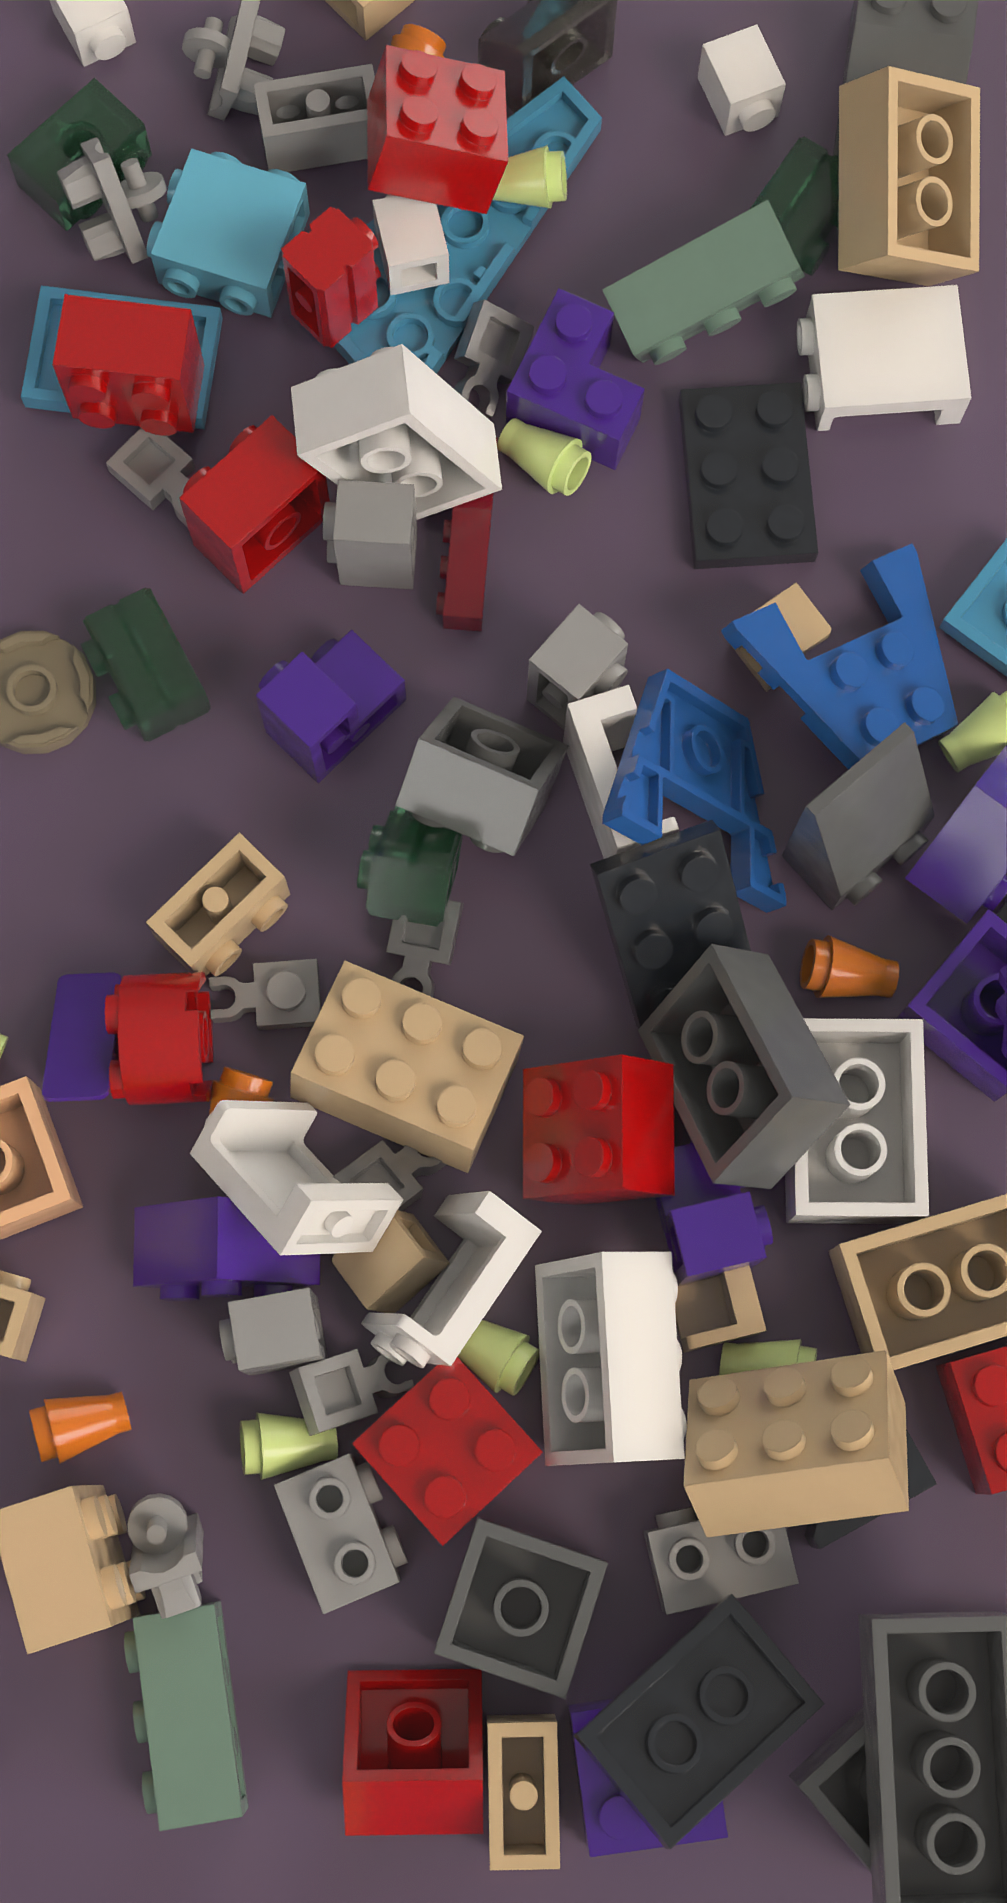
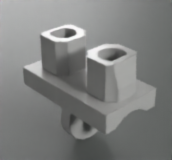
(245, 37)
(96, 178)
(166, 1553)

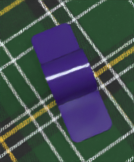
(78, 1039)

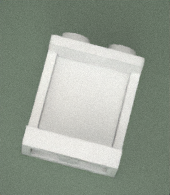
(885, 354)
(592, 731)
(282, 1187)
(464, 1291)

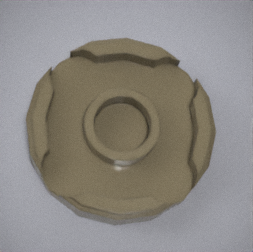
(43, 692)

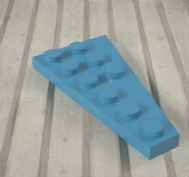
(477, 243)

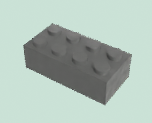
(936, 1755)

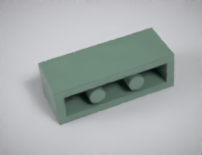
(705, 285)
(187, 1717)

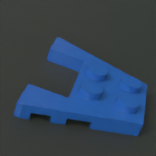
(868, 684)
(705, 761)

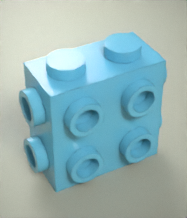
(227, 232)

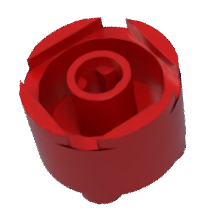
(161, 1038)

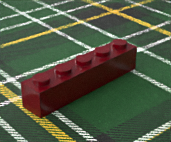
(466, 565)

